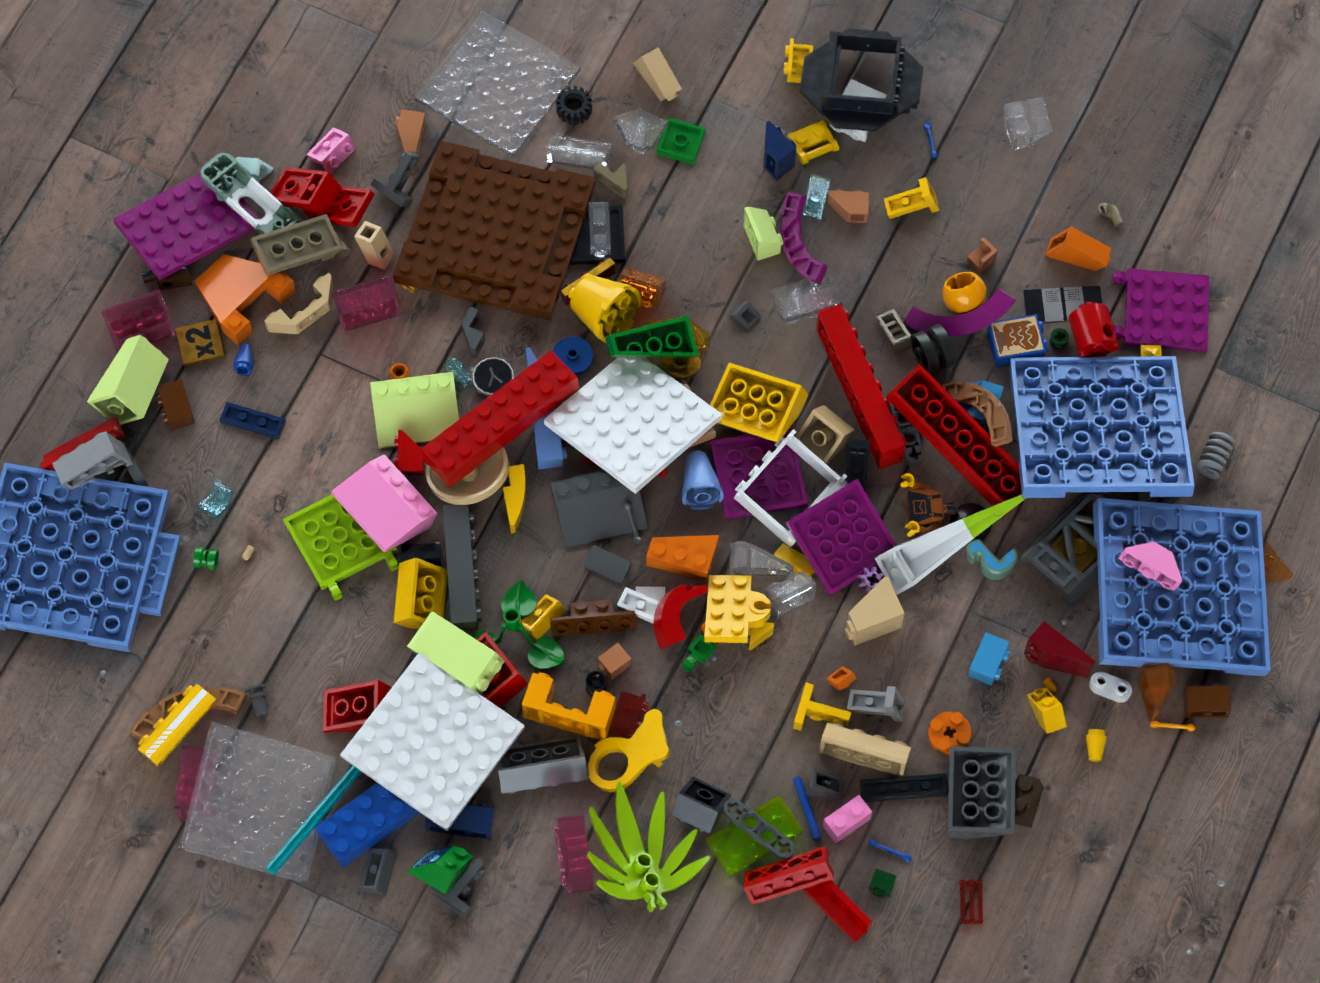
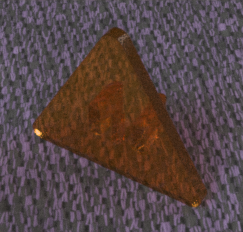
(1273, 565)

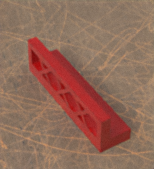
(111, 426)
(788, 878)
(840, 909)

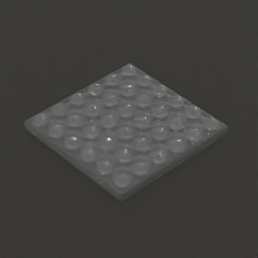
(497, 83)
(254, 799)

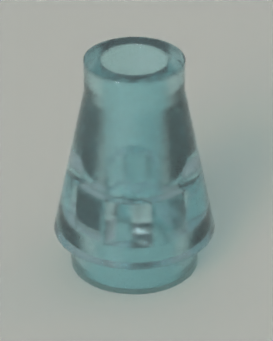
(459, 371)

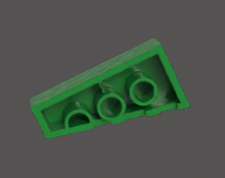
(659, 340)

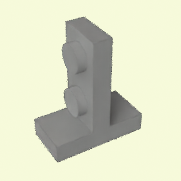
(878, 703)

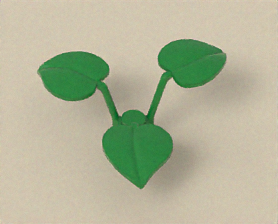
(522, 602)

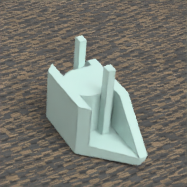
(256, 167)

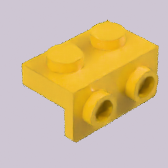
(796, 55)

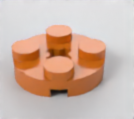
(953, 721)

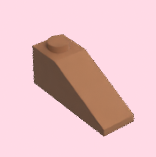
(411, 130)

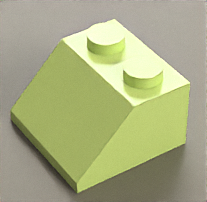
(762, 233)

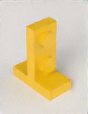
(912, 200)
(818, 711)

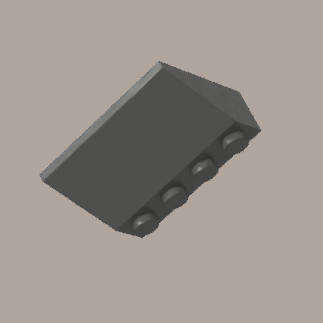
(593, 508)
(981, 792)

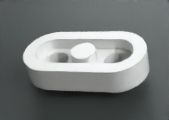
(1110, 688)

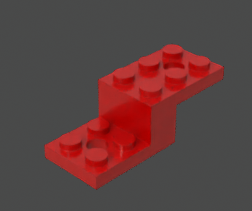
(321, 194)

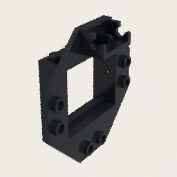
(859, 112)

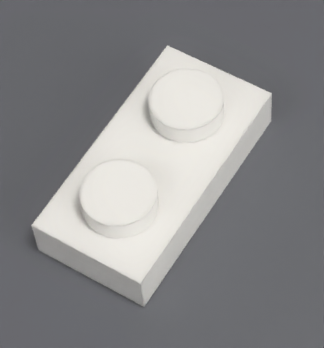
(641, 604)

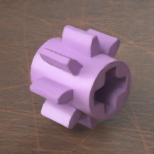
(864, 582)

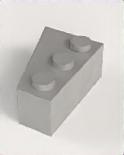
(91, 459)

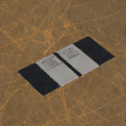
(1058, 303)

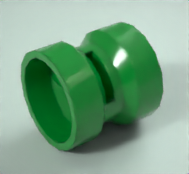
(205, 558)

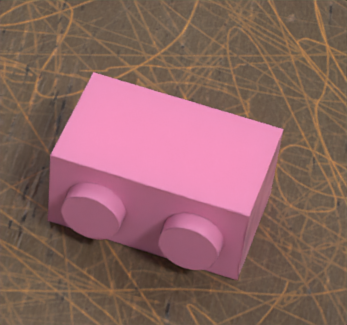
(847, 819)

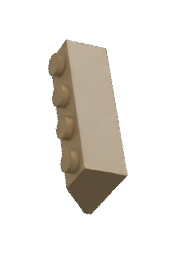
(864, 749)

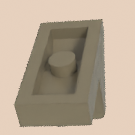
(615, 181)

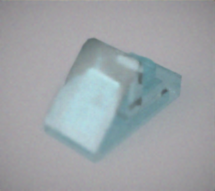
(816, 196)

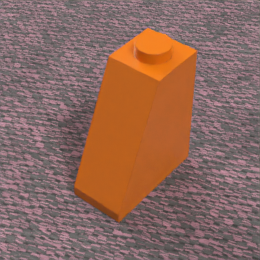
(1079, 250)

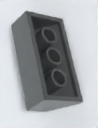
(542, 765)

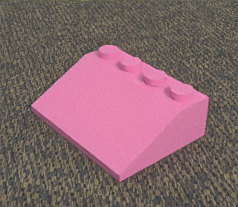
(385, 503)

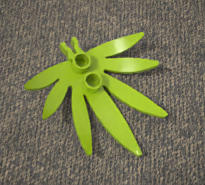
(642, 872)

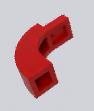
(667, 613)

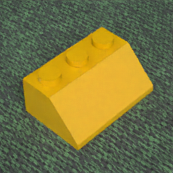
(419, 592)

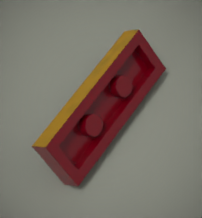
(603, 269)

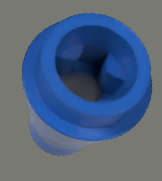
(244, 361)

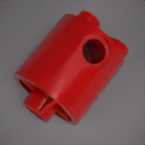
(1093, 330)

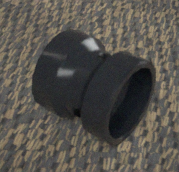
(593, 680)

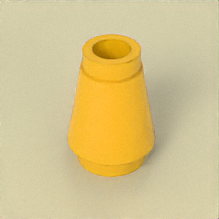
(1096, 743)

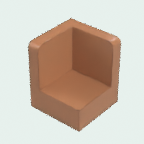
(983, 256)

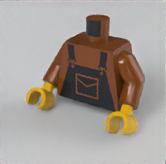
(924, 507)

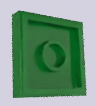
(681, 141)

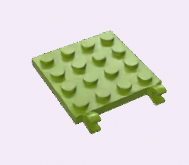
(334, 543)

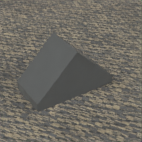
(825, 784)

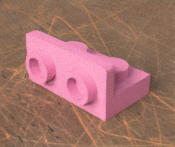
(332, 150)

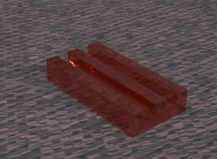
(970, 883)

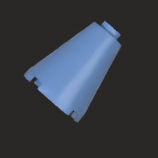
(700, 482)

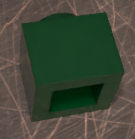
(882, 883)

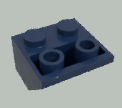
(778, 152)

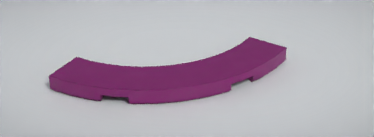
(793, 240)
(964, 323)

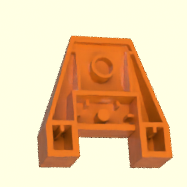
(233, 285)

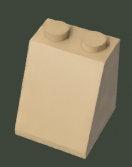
(875, 614)

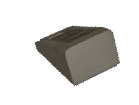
(900, 342)

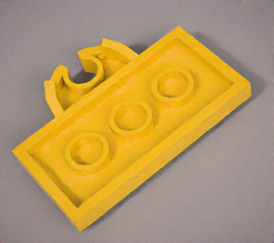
(733, 609)

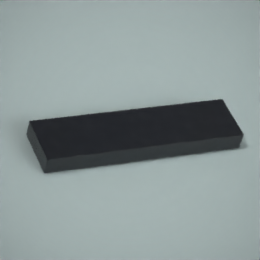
(904, 787)

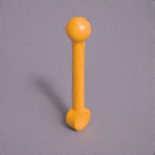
(1190, 727)

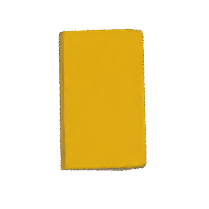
(795, 558)
(539, 621)

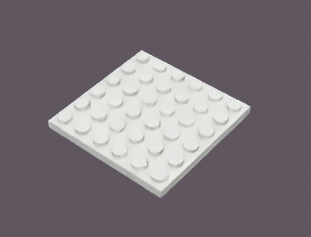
(632, 420)
(432, 741)

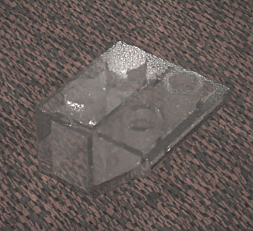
(1026, 122)

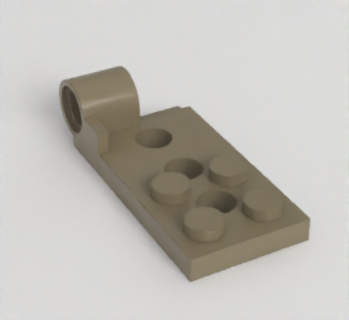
(331, 246)

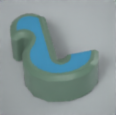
(988, 563)

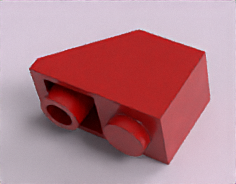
(409, 455)

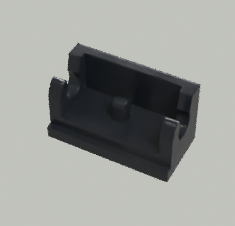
(428, 552)

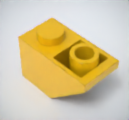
(1047, 710)

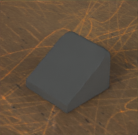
(745, 315)

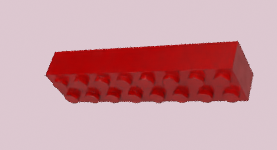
(860, 386)
(500, 418)
(957, 436)

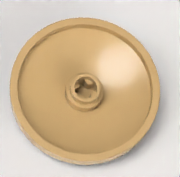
(476, 485)

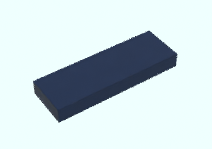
(252, 420)

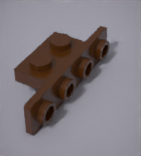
(592, 617)

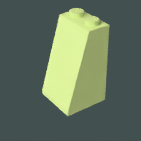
(129, 381)
(456, 652)

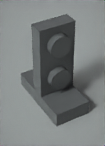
(397, 180)
(462, 889)

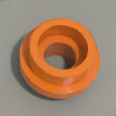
(399, 367)

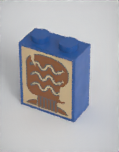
(1016, 339)

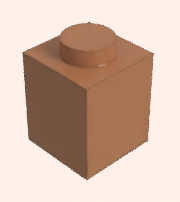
(614, 661)

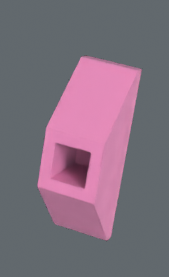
(1153, 563)

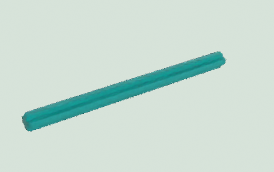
(313, 820)

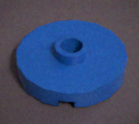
(584, 354)

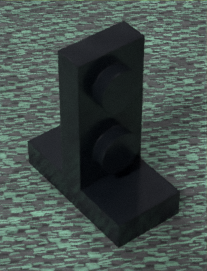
(857, 461)

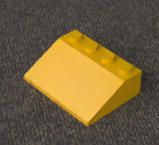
(758, 402)

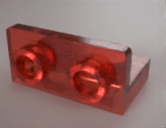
(628, 714)

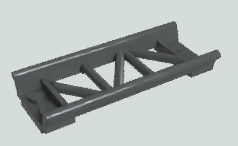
(1054, 565)

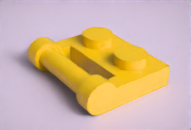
(811, 137)

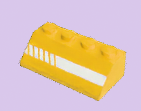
(177, 724)

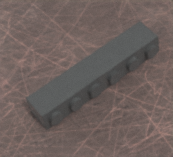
(460, 566)

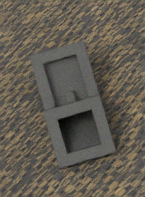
(474, 338)

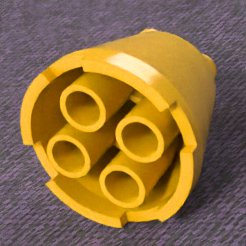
(604, 305)

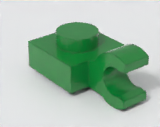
(698, 651)

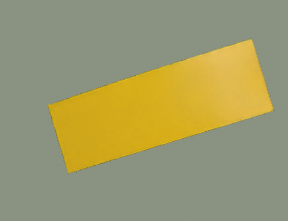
(515, 495)

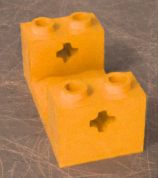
(539, 708)

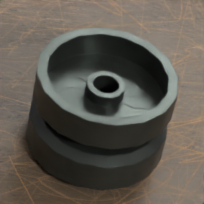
(933, 349)

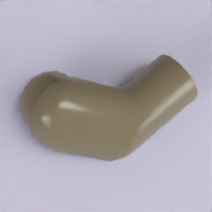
(1112, 212)

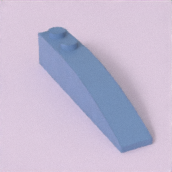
(548, 444)

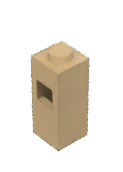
(374, 245)

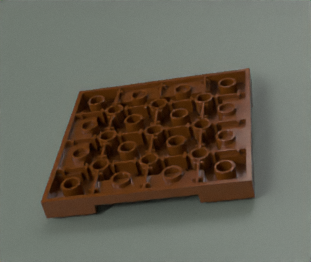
(495, 231)

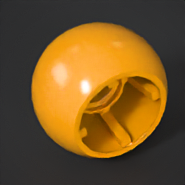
(964, 292)

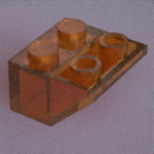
(649, 285)

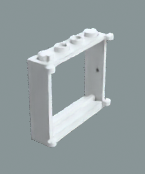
(835, 480)

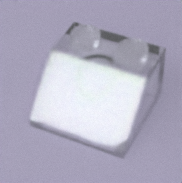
(790, 593)

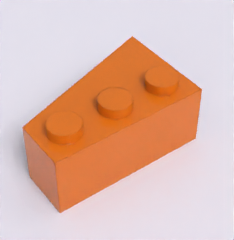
(684, 555)

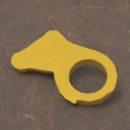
(643, 748)

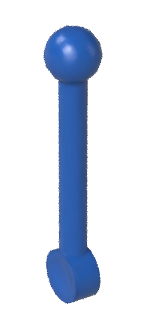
(928, 125)
(907, 857)

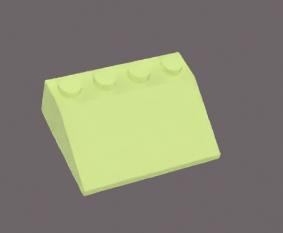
(416, 405)

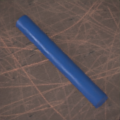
(807, 808)

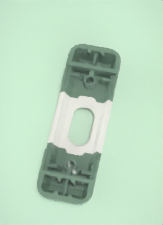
(232, 182)

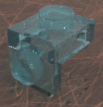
(216, 501)

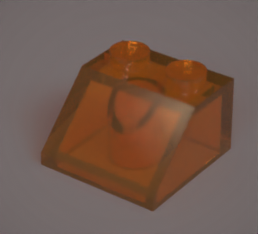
(1156, 688)

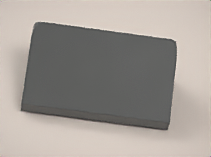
(607, 564)
(378, 871)

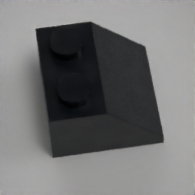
(700, 805)

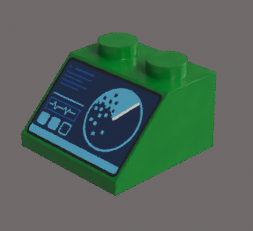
(442, 867)

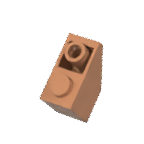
(850, 205)

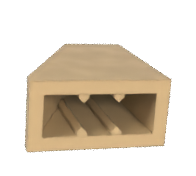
(658, 75)

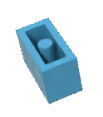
(989, 658)

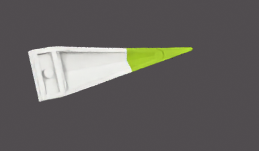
(918, 557)

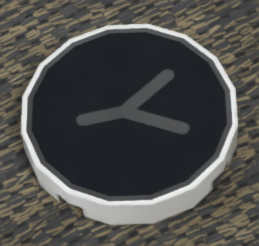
(491, 375)

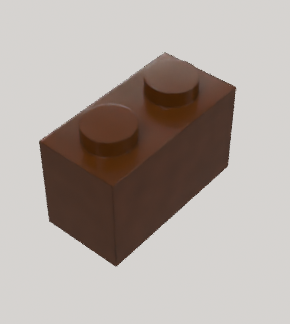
(176, 405)
(1207, 701)

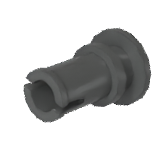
(257, 699)

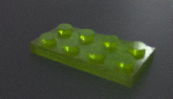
(738, 850)

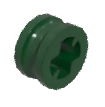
(1063, 333)

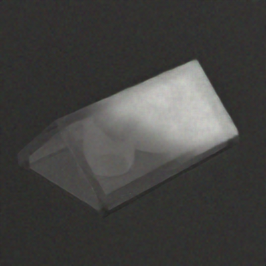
(577, 151)

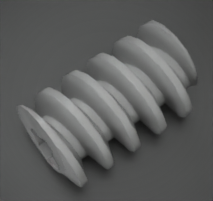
(1215, 454)

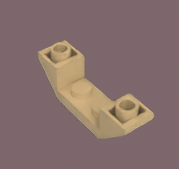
(280, 323)

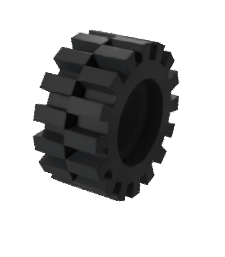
(574, 95)

